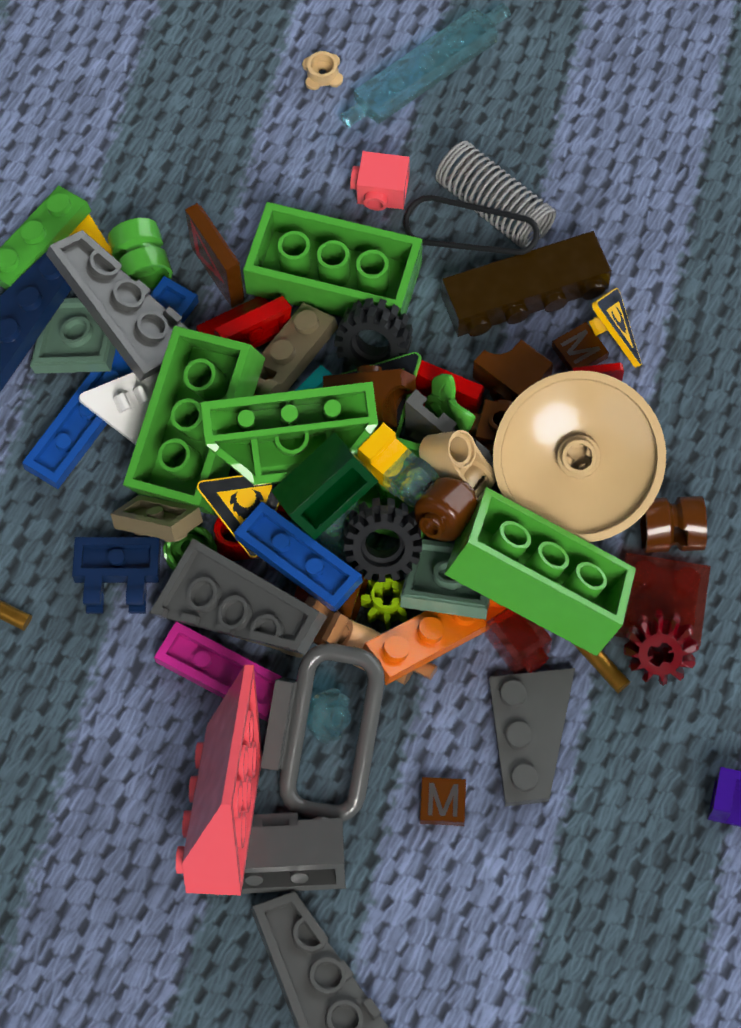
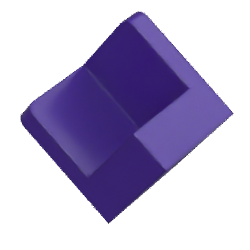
(726, 797)

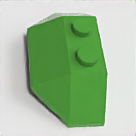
(277, 431)

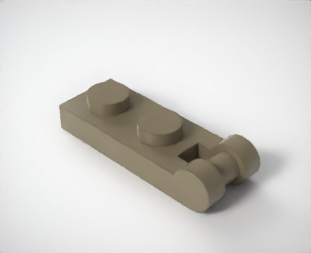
(294, 348)

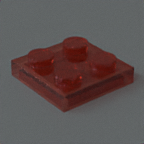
(669, 587)

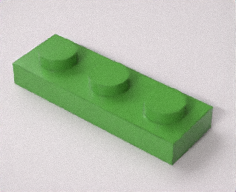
(46, 225)

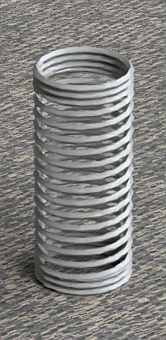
(543, 214)

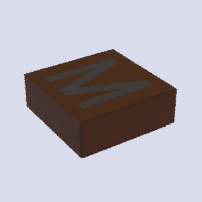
(580, 347)
(443, 801)

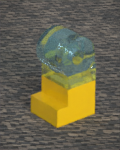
(396, 465)

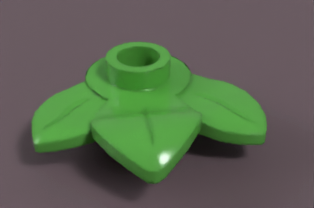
(443, 400)

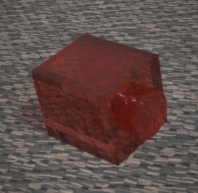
(518, 641)

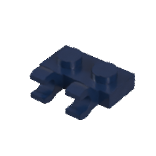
(116, 561)

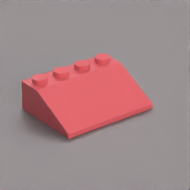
(223, 794)

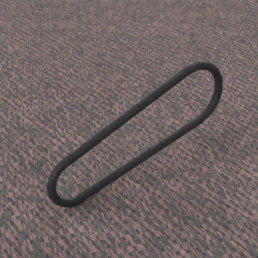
(477, 208)

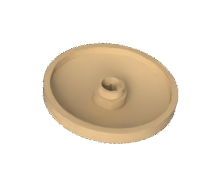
(581, 453)

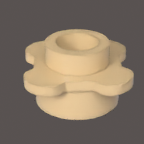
(322, 61)

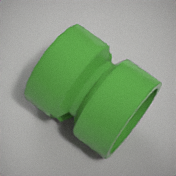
(138, 249)

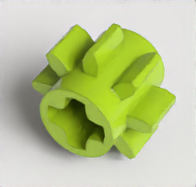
(382, 612)

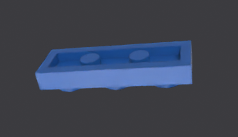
(298, 557)

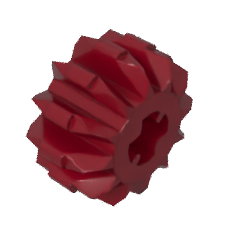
(668, 659)

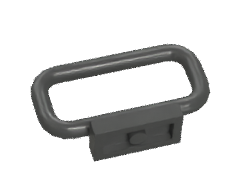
(288, 727)

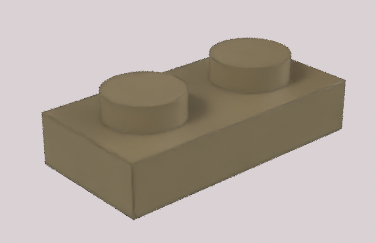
(157, 518)

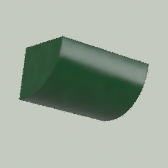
(324, 486)

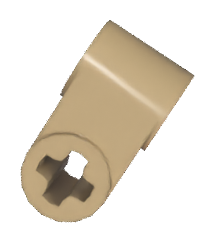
(457, 456)

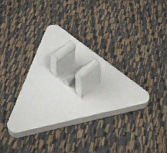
(121, 403)

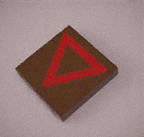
(215, 254)

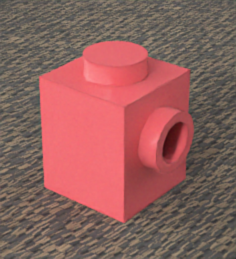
(381, 180)

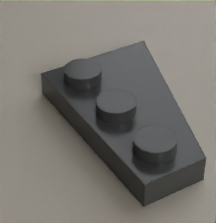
(529, 730)

